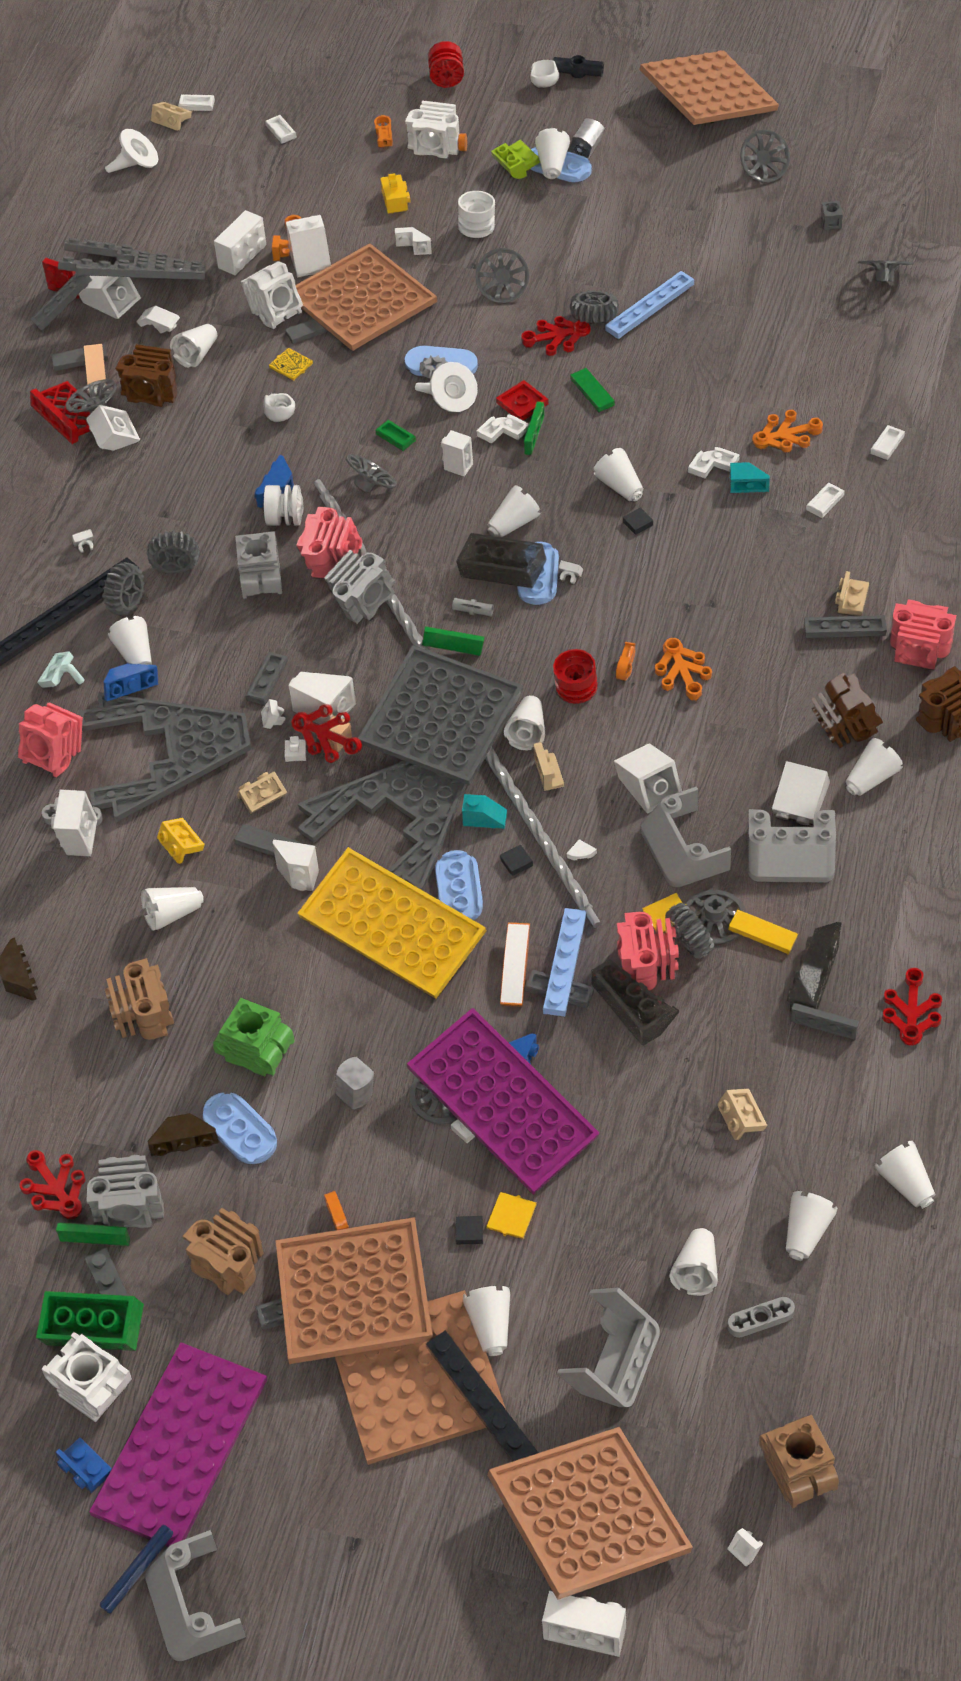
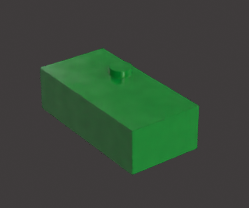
(102, 1318)

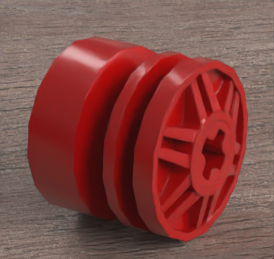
(445, 64)
(575, 676)

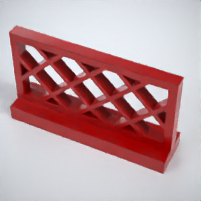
(56, 416)

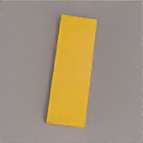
(763, 931)

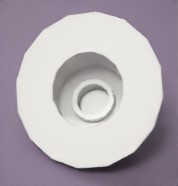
(135, 150)
(451, 387)

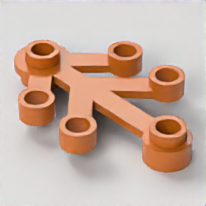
(766, 438)
(674, 648)

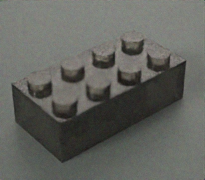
(501, 560)

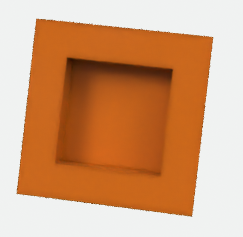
(278, 248)

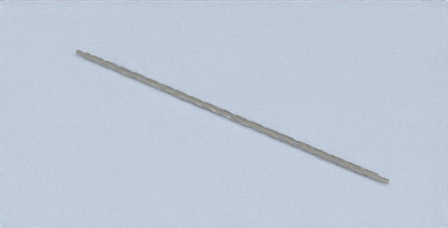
(492, 759)

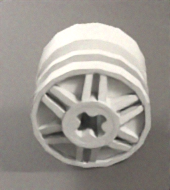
(476, 214)
(282, 505)

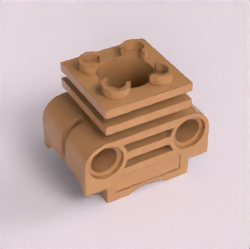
(141, 1001)
(224, 1251)
(801, 1476)

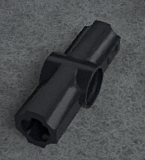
(579, 67)

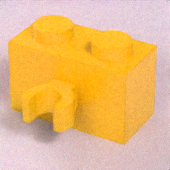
(395, 193)

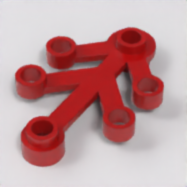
(576, 329)
(323, 732)
(911, 1010)
(54, 1186)

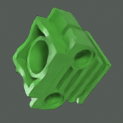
(254, 1038)

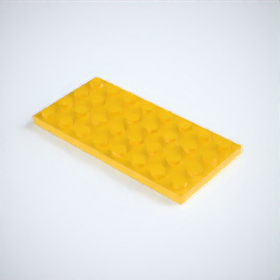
(392, 922)

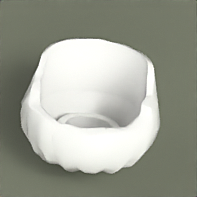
(544, 73)
(278, 407)

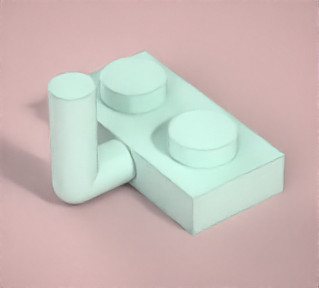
(56, 668)

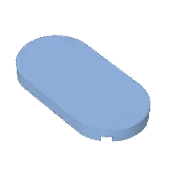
(574, 169)
(417, 354)
(546, 584)
(459, 883)
(240, 1128)

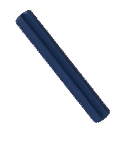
(136, 1568)

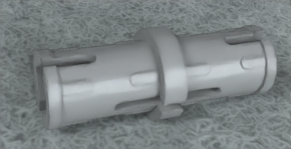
(462, 605)

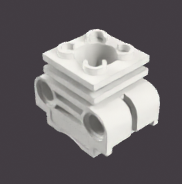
(433, 129)
(272, 294)
(80, 1363)

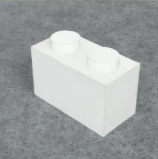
(457, 453)

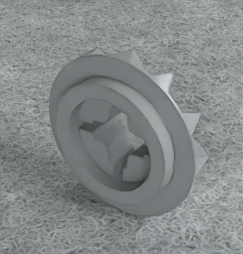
(426, 367)

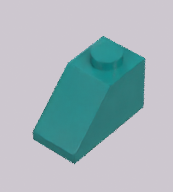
(748, 478)
(483, 812)

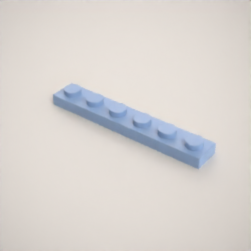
(649, 304)
(564, 962)

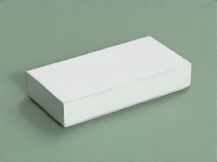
(197, 102)
(280, 129)
(887, 442)
(825, 500)

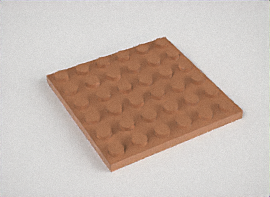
(708, 87)
(362, 296)
(353, 1290)
(404, 1395)
(589, 1512)

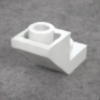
(412, 237)
(159, 318)

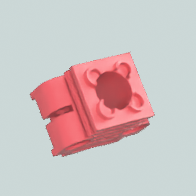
(327, 540)
(921, 633)
(49, 737)
(644, 951)

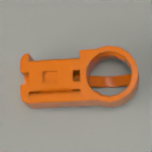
(383, 132)
(625, 662)

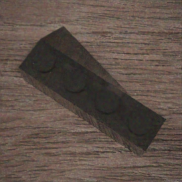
(815, 966)
(632, 1002)

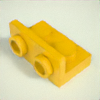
(179, 839)

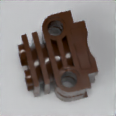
(148, 375)
(942, 704)
(848, 710)

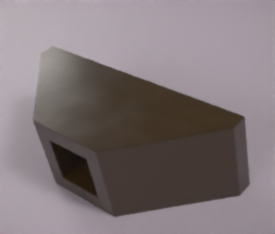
(15, 971)
(182, 1134)

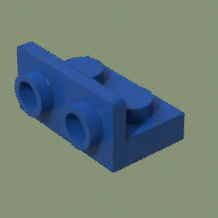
(84, 1464)

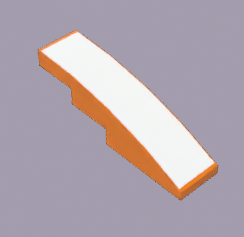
(515, 964)

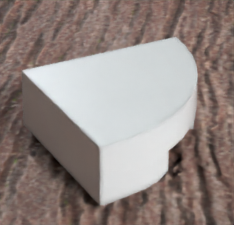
(581, 850)

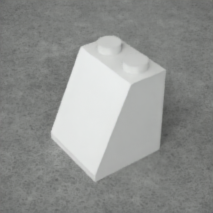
(308, 245)
(110, 295)
(312, 690)
(648, 776)
(800, 793)

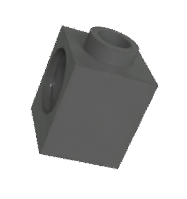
(831, 215)

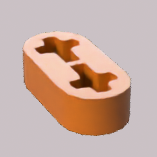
(336, 1211)

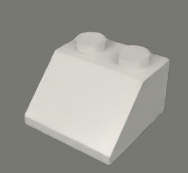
(112, 428)
(297, 864)

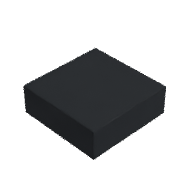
(638, 521)
(516, 860)
(469, 1230)

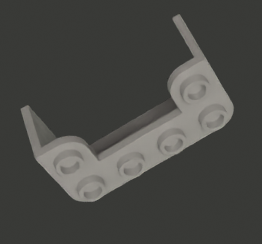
(791, 852)

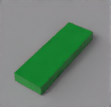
(592, 390)
(534, 428)
(452, 641)
(93, 1234)

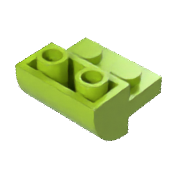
(516, 158)

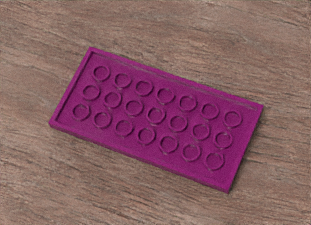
(503, 1100)
(179, 1444)

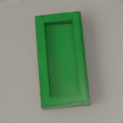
(395, 435)

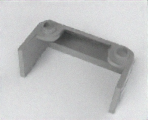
(677, 861)
(625, 1353)
(185, 1633)

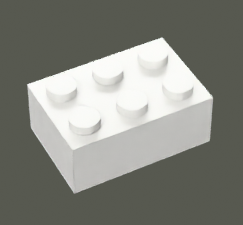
(240, 242)
(74, 822)
(585, 1623)

